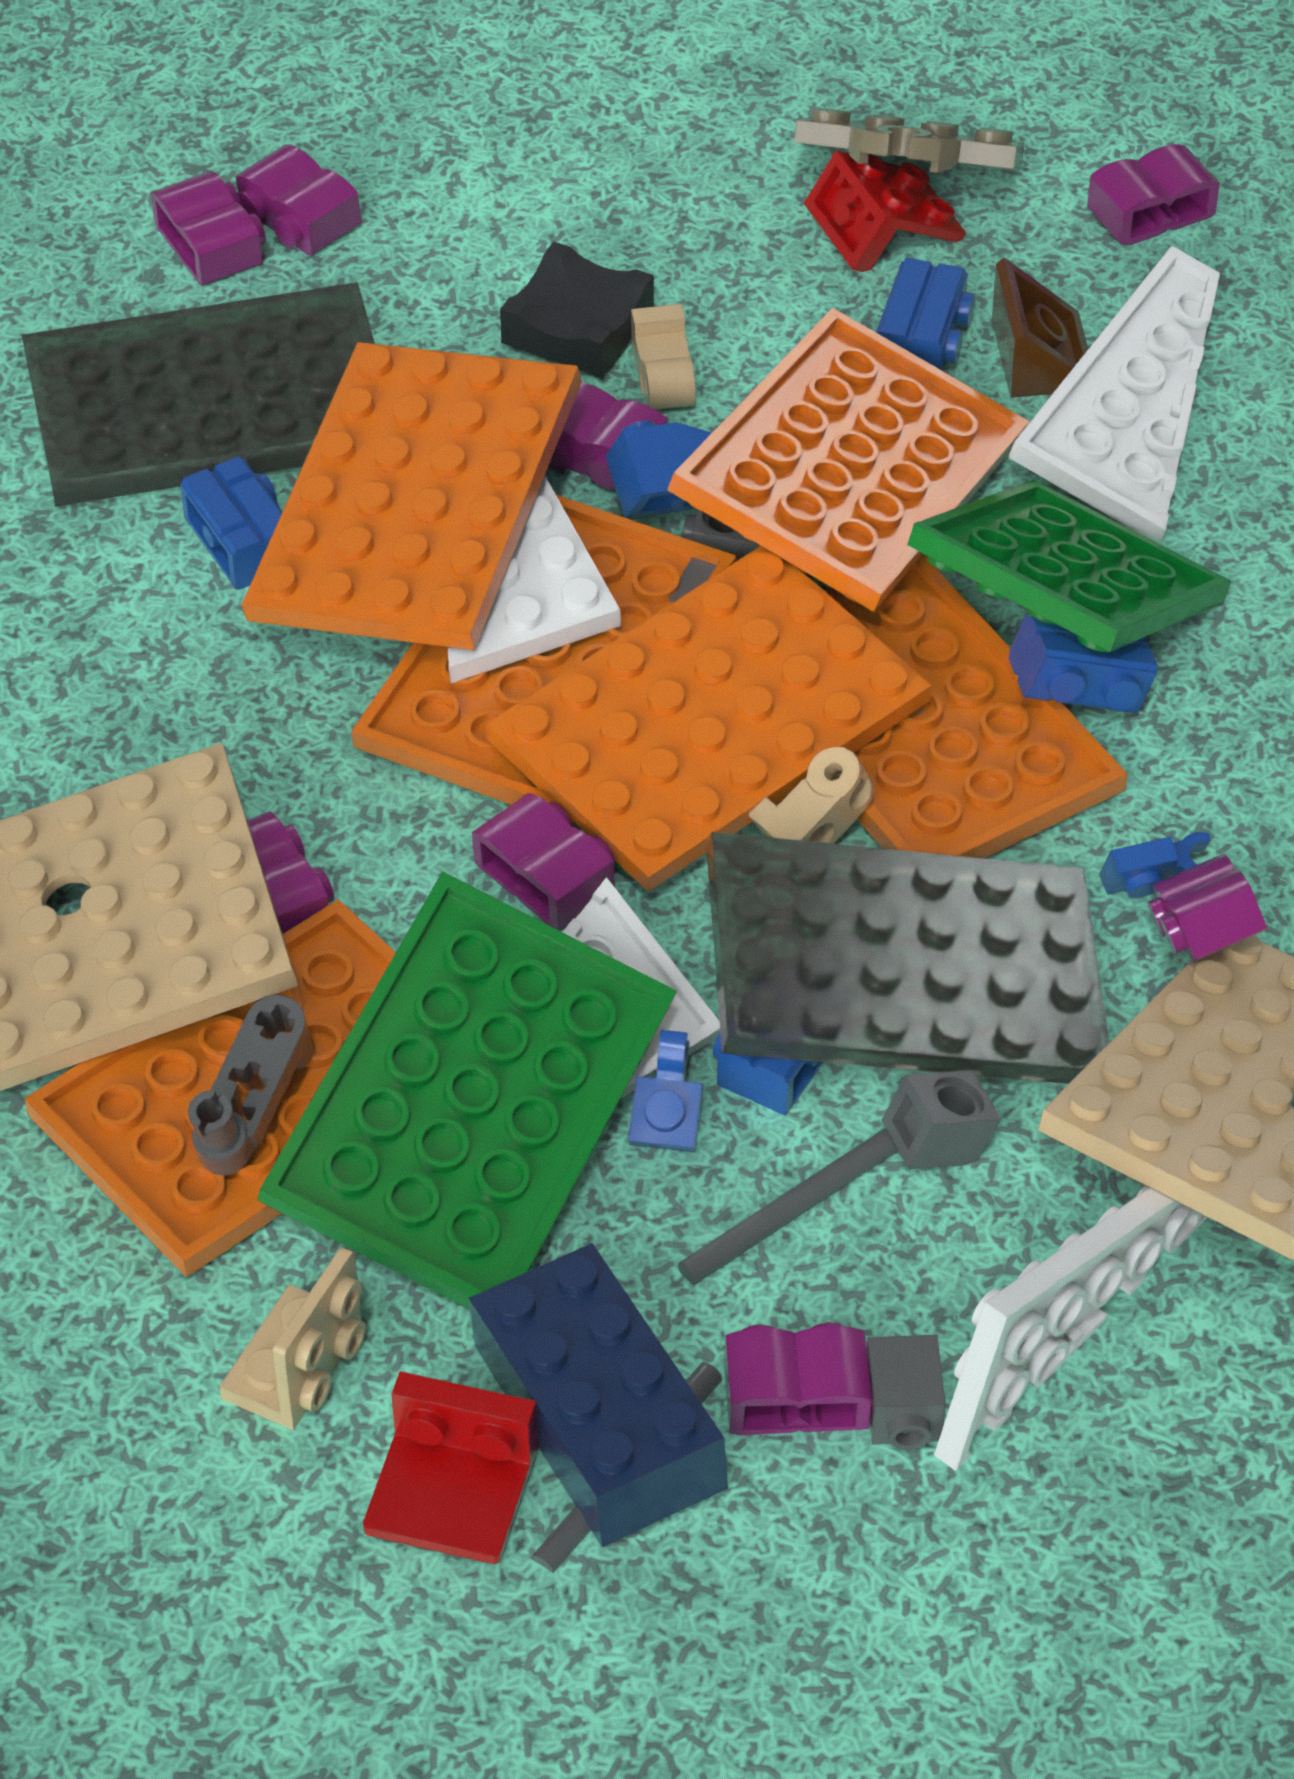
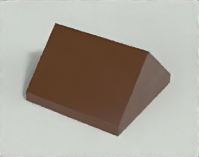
(1035, 333)

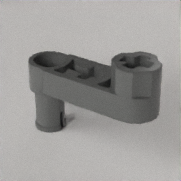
(219, 1134)

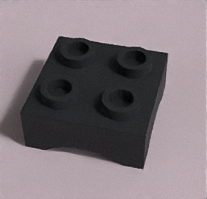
(575, 310)

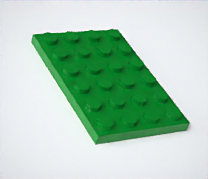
(467, 1095)

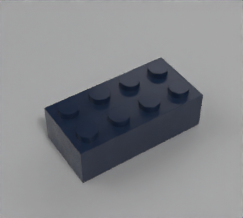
(605, 1392)

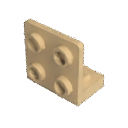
(299, 1346)

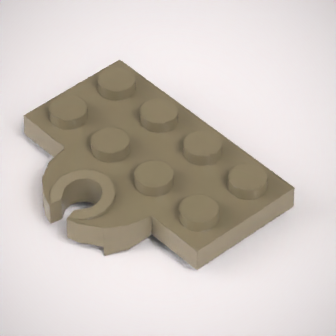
(889, 136)

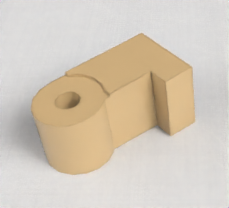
(663, 356)
(822, 803)

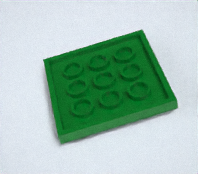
(1068, 565)

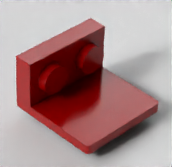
(868, 202)
(453, 1468)

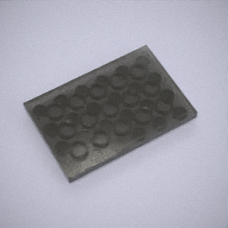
(189, 388)
(903, 959)

